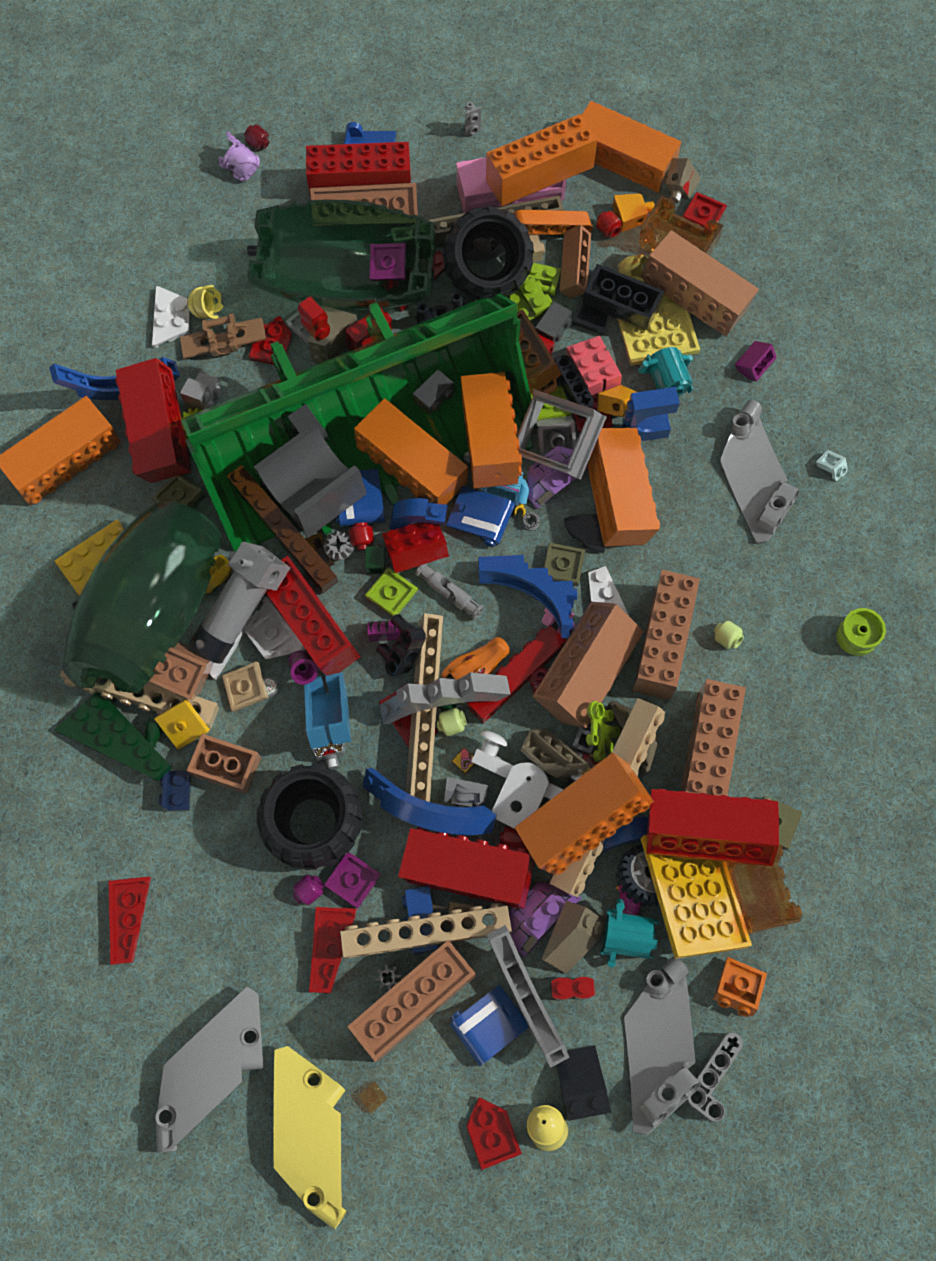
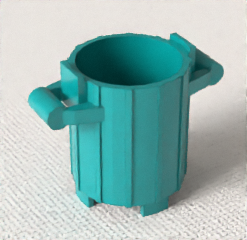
(669, 369)
(628, 935)

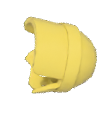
(633, 266)
(203, 303)
(549, 1135)

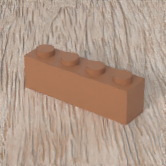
(575, 262)

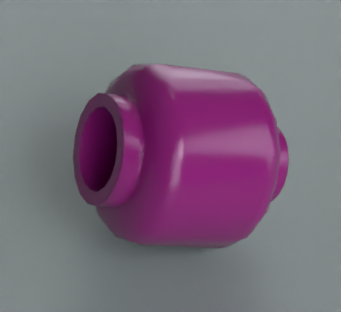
(308, 889)

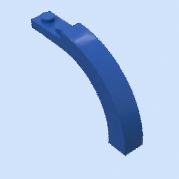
(95, 386)
(426, 814)

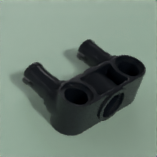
(425, 313)
(406, 648)

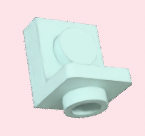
(833, 463)

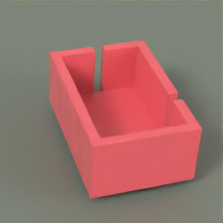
(595, 365)

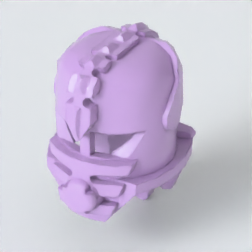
(239, 160)

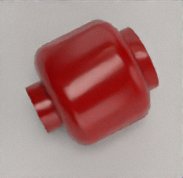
(609, 224)
(361, 535)

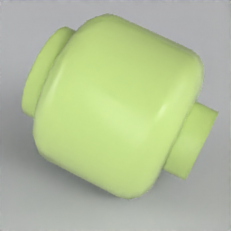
(728, 635)
(451, 722)

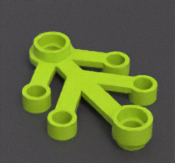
(598, 715)

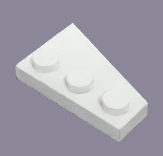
(603, 589)

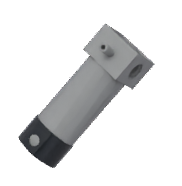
(254, 573)

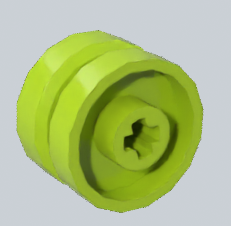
(861, 632)

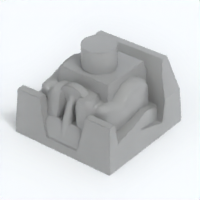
(465, 792)

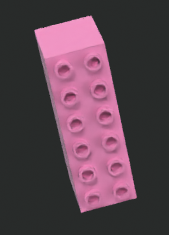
(476, 193)

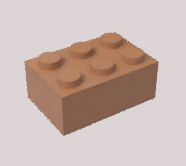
(224, 764)

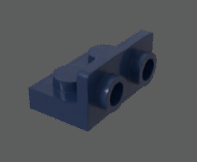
(175, 791)

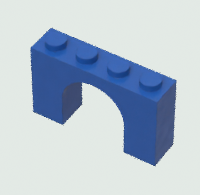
(650, 411)

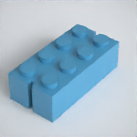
(327, 712)

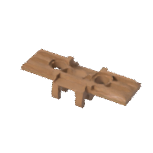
(222, 342)

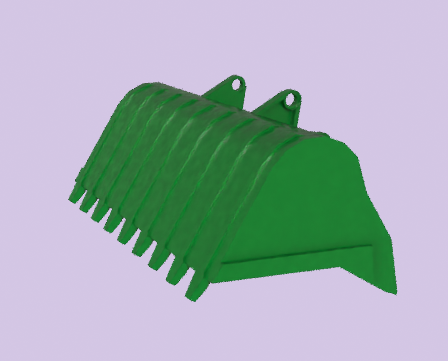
(346, 389)

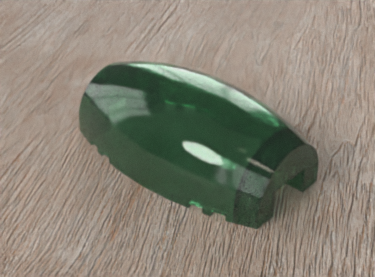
(325, 254)
(141, 597)

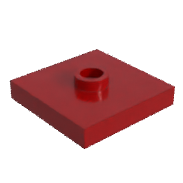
(704, 209)

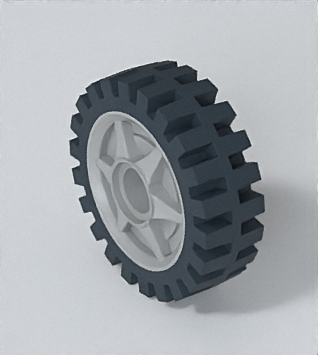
(634, 879)

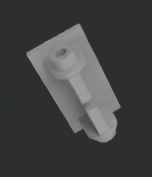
(472, 119)

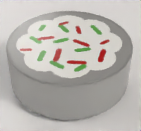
(271, 686)

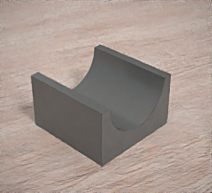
(309, 481)

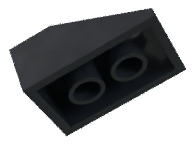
(582, 1084)

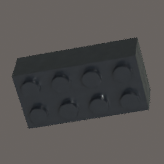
(623, 297)

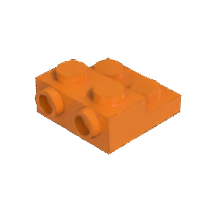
(740, 987)

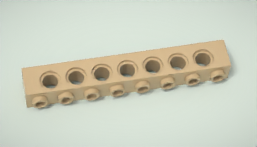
(207, 708)
(351, 934)

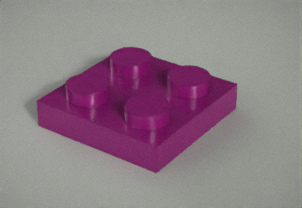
(388, 262)
(352, 880)

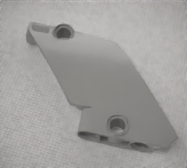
(756, 474)
(660, 1047)
(208, 1068)

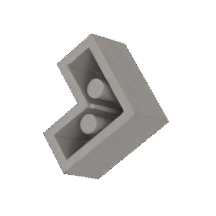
(201, 392)

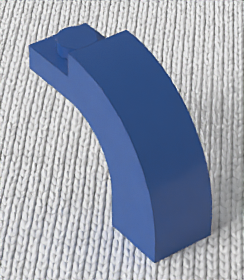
(417, 510)
(627, 833)

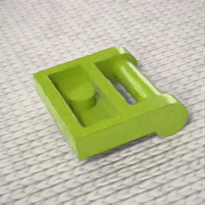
(546, 275)

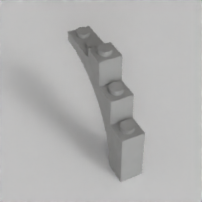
(443, 691)
(527, 997)

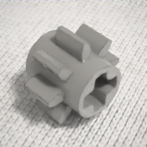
(387, 972)

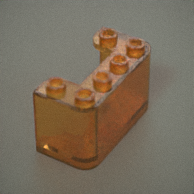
(663, 220)
(763, 896)

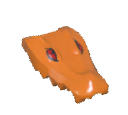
(481, 660)

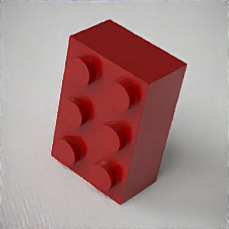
(415, 545)

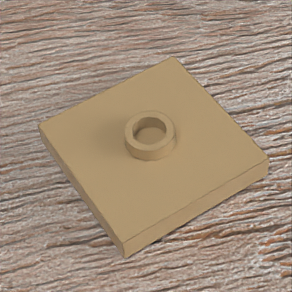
(245, 686)

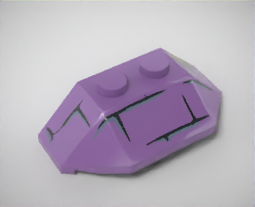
(546, 481)
(539, 916)

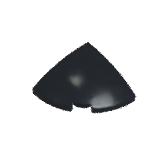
(587, 530)

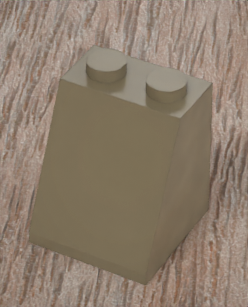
(336, 340)

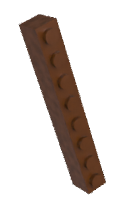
(282, 529)

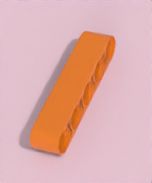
(553, 221)

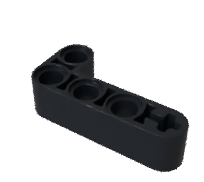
(573, 382)

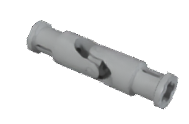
(459, 599)

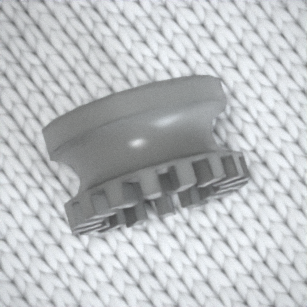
(527, 517)

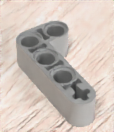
(717, 1073)

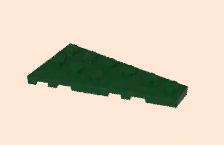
(108, 732)

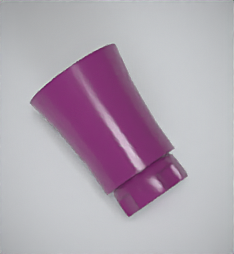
(302, 668)

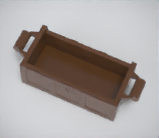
(537, 360)

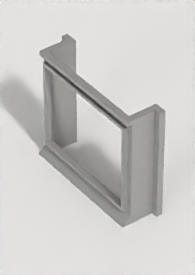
(585, 441)

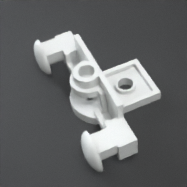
(518, 782)

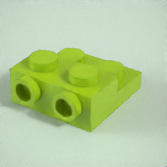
(531, 299)

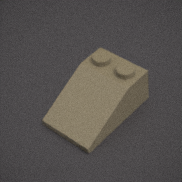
(573, 936)

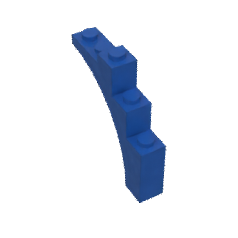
(536, 582)

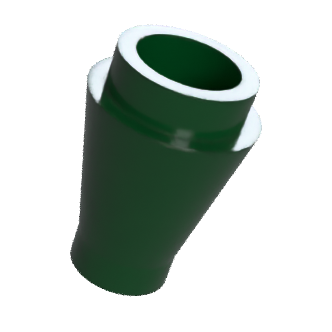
(152, 731)

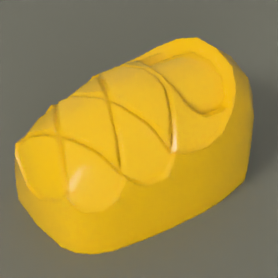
(219, 573)

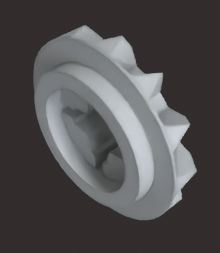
(332, 551)

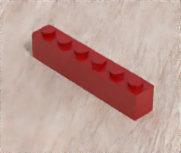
(521, 666)

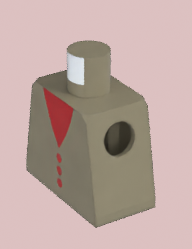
(682, 179)

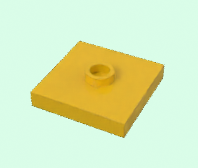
(182, 724)

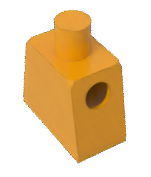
(631, 210)
(614, 400)

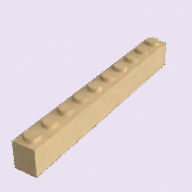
(423, 722)
(631, 747)

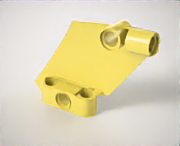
(308, 1134)

